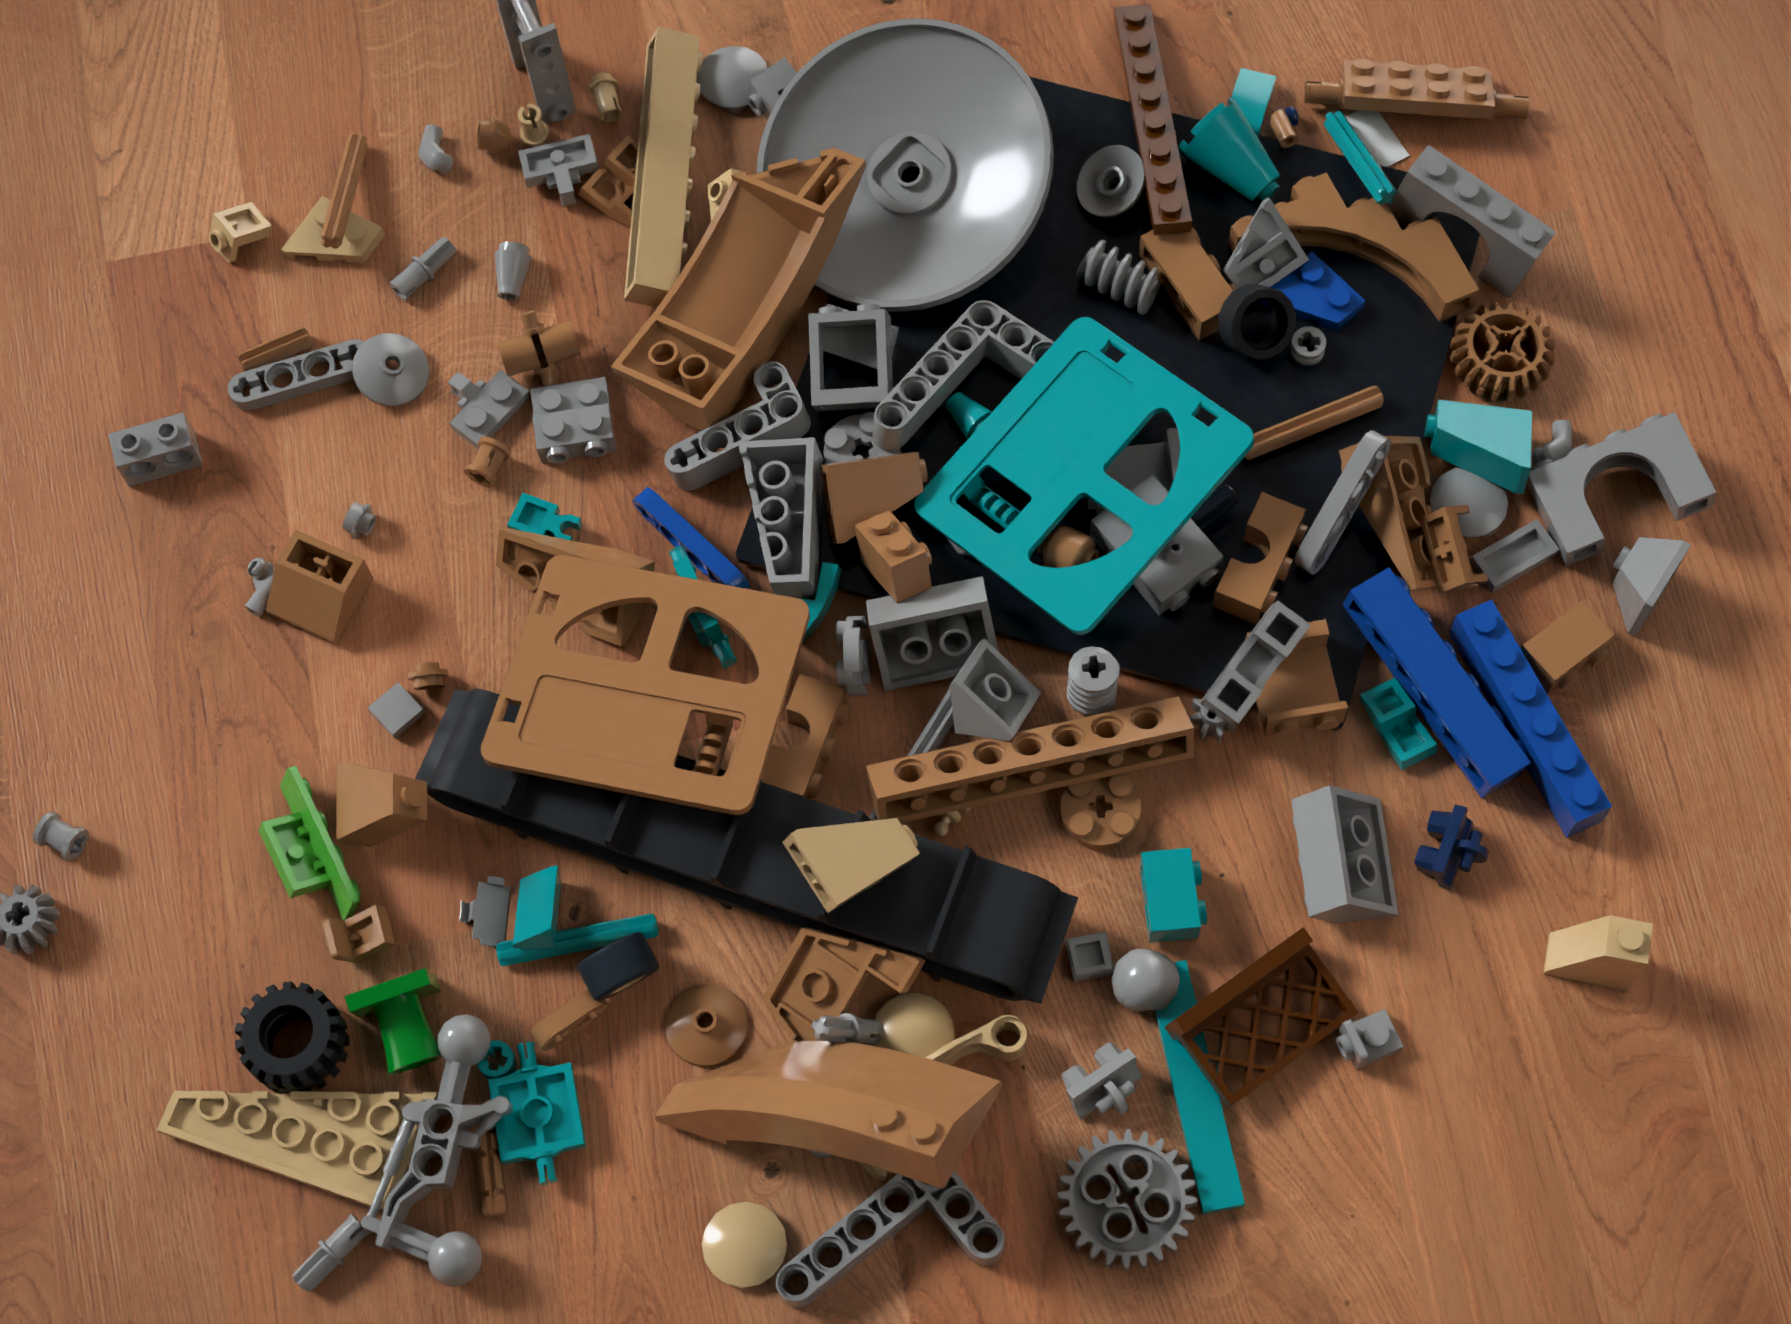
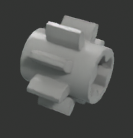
(1208, 726)

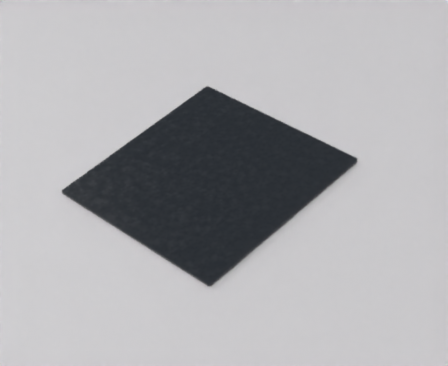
(1385, 345)

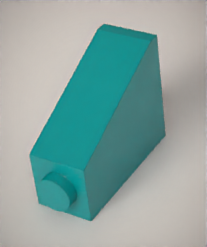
(1483, 441)

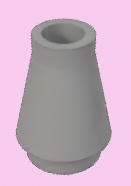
(511, 269)

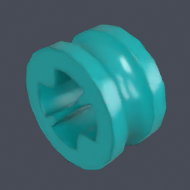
(508, 1055)

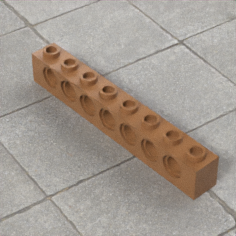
(1031, 761)

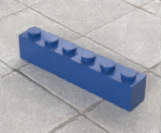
(1436, 682)
(1531, 717)

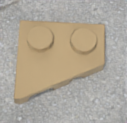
(358, 242)

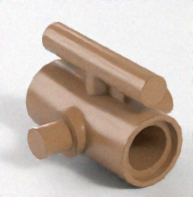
(538, 348)

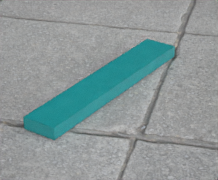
(1199, 1111)

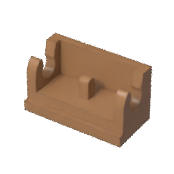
(1449, 550)

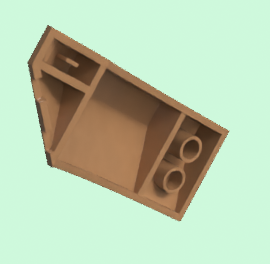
(741, 287)
(841, 1102)

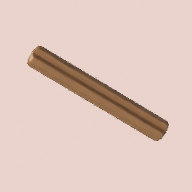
(344, 191)
(1316, 421)

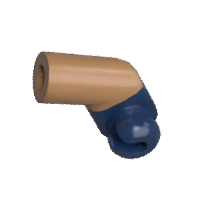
(1282, 126)

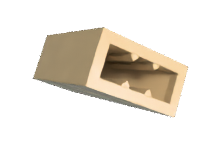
(850, 856)
(1600, 952)

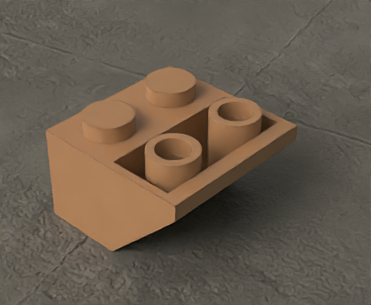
(317, 586)

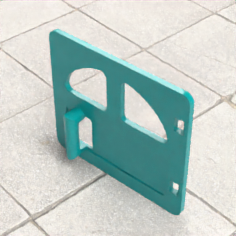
(1055, 445)

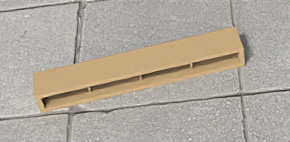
(663, 166)

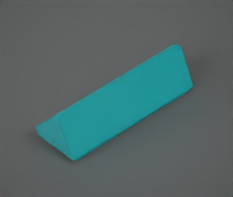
(538, 909)

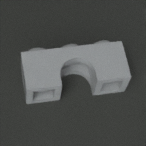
(1254, 663)

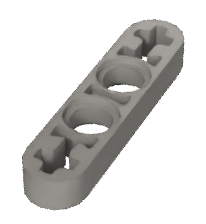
(302, 380)
(1342, 502)

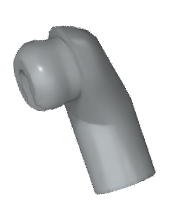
(431, 153)

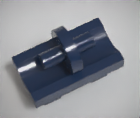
(1457, 850)

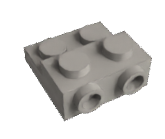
(573, 420)

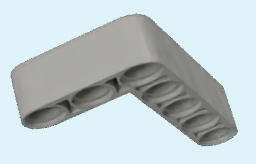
(977, 341)
(887, 1225)

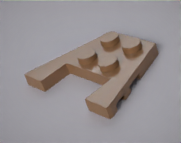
(826, 975)

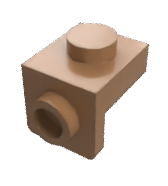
(359, 935)

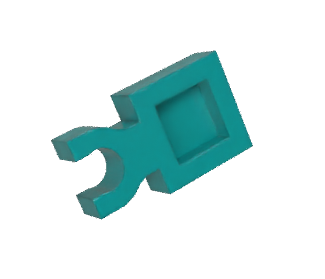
(541, 518)

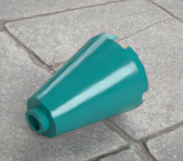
(1232, 152)

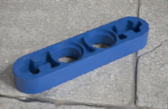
(681, 533)

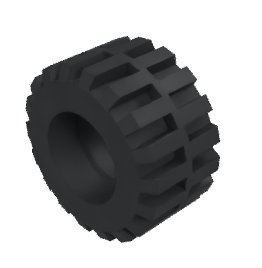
(274, 1012)

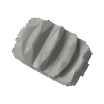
(34, 926)

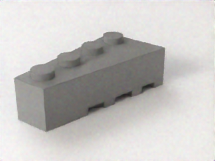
(787, 510)

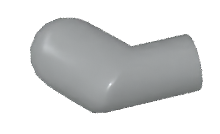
(1559, 446)
(262, 577)

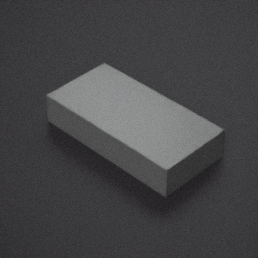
(1515, 555)

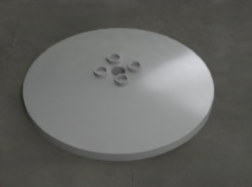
(932, 102)

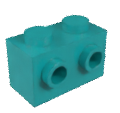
(1171, 895)

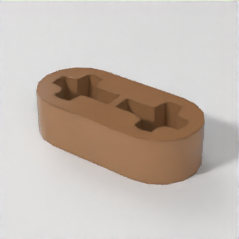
(568, 1020)

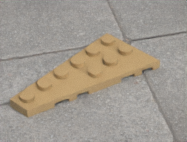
(306, 1136)

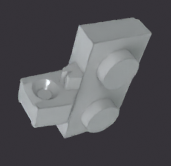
(559, 165)
(485, 405)

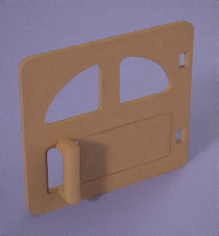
(624, 720)

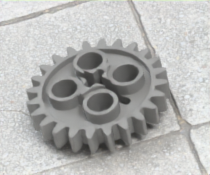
(1092, 1215)

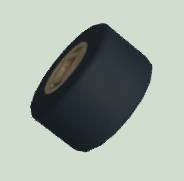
(618, 966)

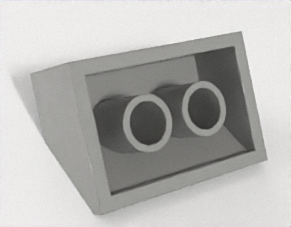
(930, 632)
(1344, 856)

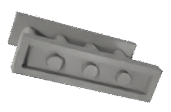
(541, 54)

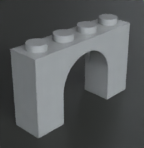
(1511, 232)
(1655, 448)

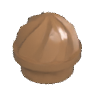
(493, 136)

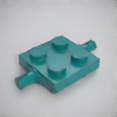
(705, 626)
(543, 1115)

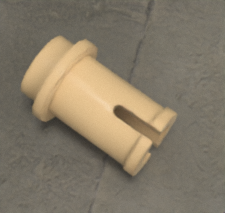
(604, 88)
(533, 130)

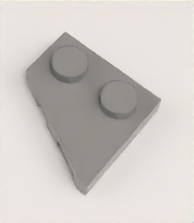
(1265, 250)

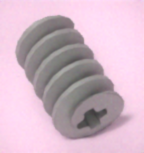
(1119, 277)
(1092, 681)

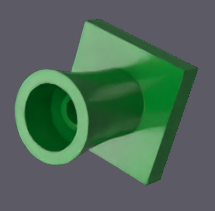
(401, 1018)

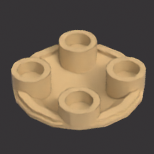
(914, 1025)
(744, 1245)

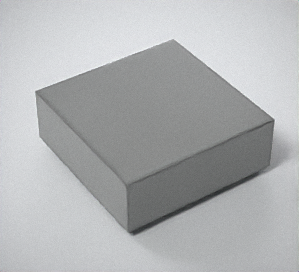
(396, 710)
(1089, 956)

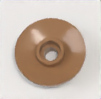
(711, 1044)

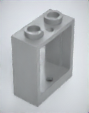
(850, 398)

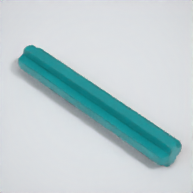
(1359, 158)
(580, 939)

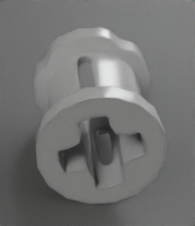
(60, 836)

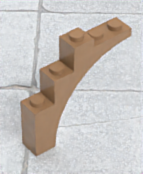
(1416, 255)

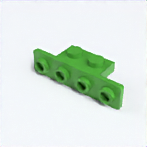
(304, 849)

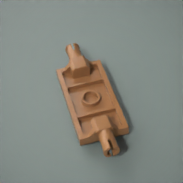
(1416, 90)

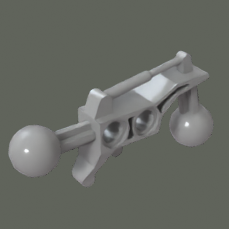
(455, 1255)

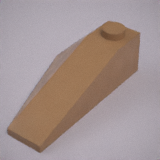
(1394, 508)
(525, 557)

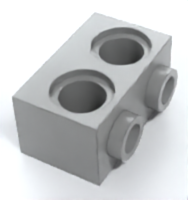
(155, 449)

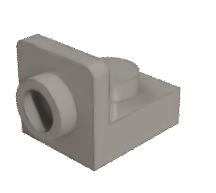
(1368, 1039)

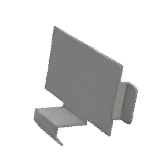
(488, 911)

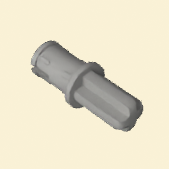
(422, 268)
(847, 1029)
(330, 1253)

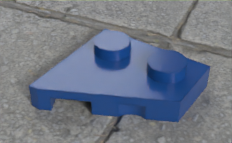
(1319, 294)

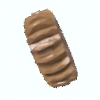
(1502, 331)

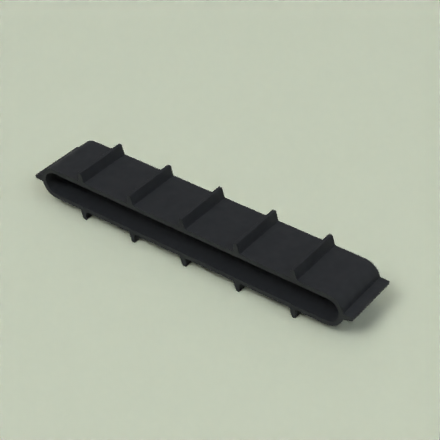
(947, 905)

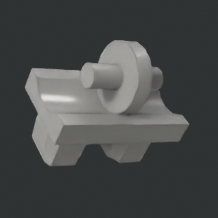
(1104, 1086)

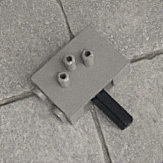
(1186, 560)

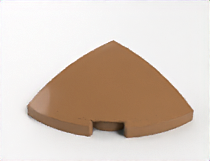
(613, 183)

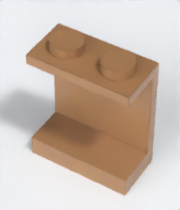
(1302, 689)

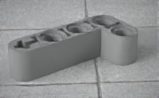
(695, 459)

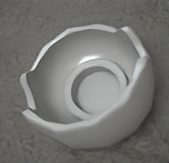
(1145, 980)

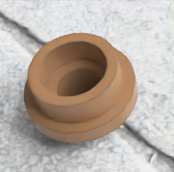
(428, 676)

